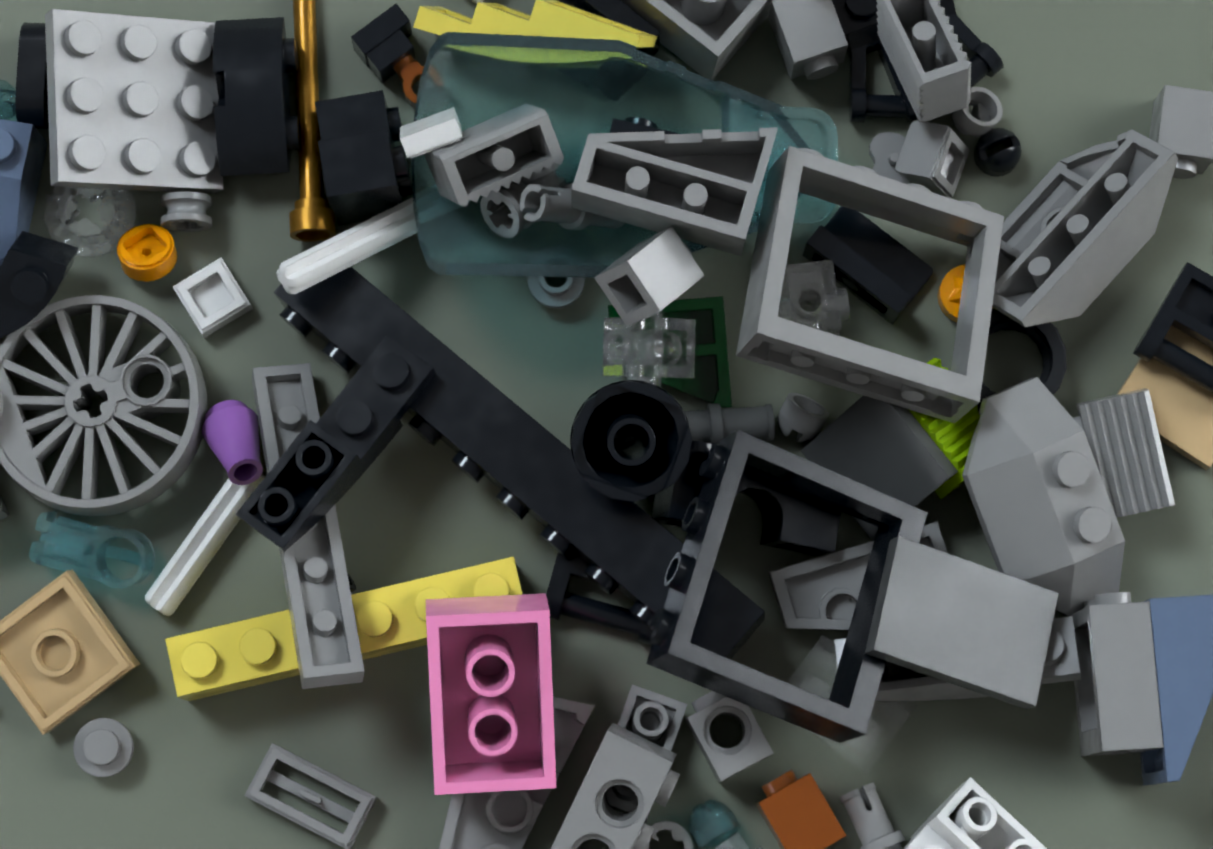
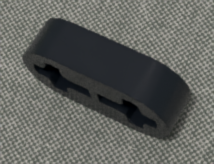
(31, 79)

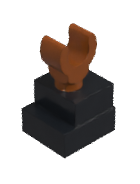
(387, 51)

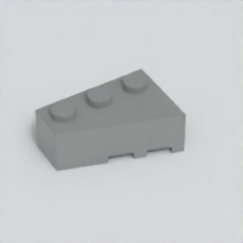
(687, 181)

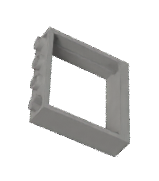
(847, 362)

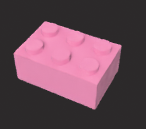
(491, 693)

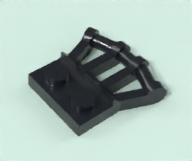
(861, 29)

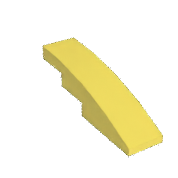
(547, 19)

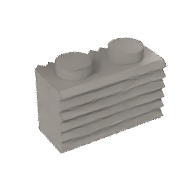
(925, 56)
(495, 154)
(1127, 451)

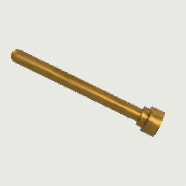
(311, 217)

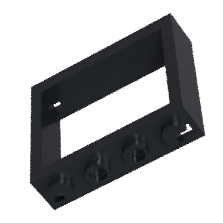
(689, 572)

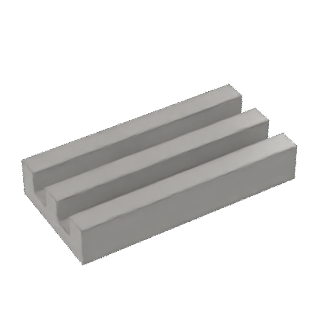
(355, 819)

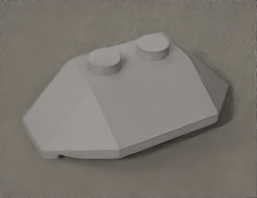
(1081, 228)
(1043, 497)

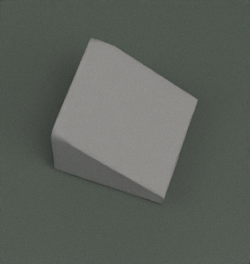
(932, 157)

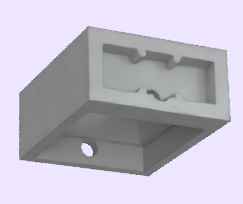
(1118, 677)

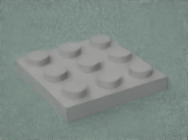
(131, 102)

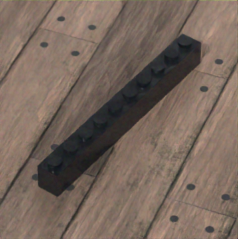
(520, 457)

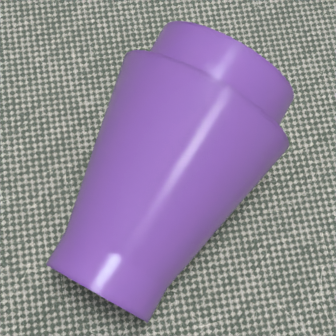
(233, 437)

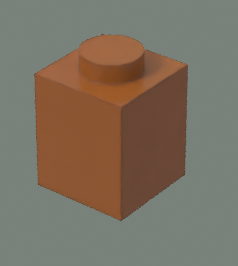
(799, 813)

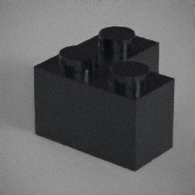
(359, 156)

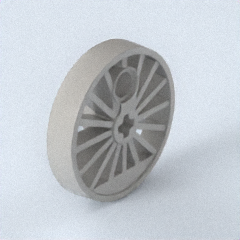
(122, 407)

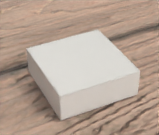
(431, 133)
(212, 297)

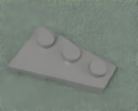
(826, 588)

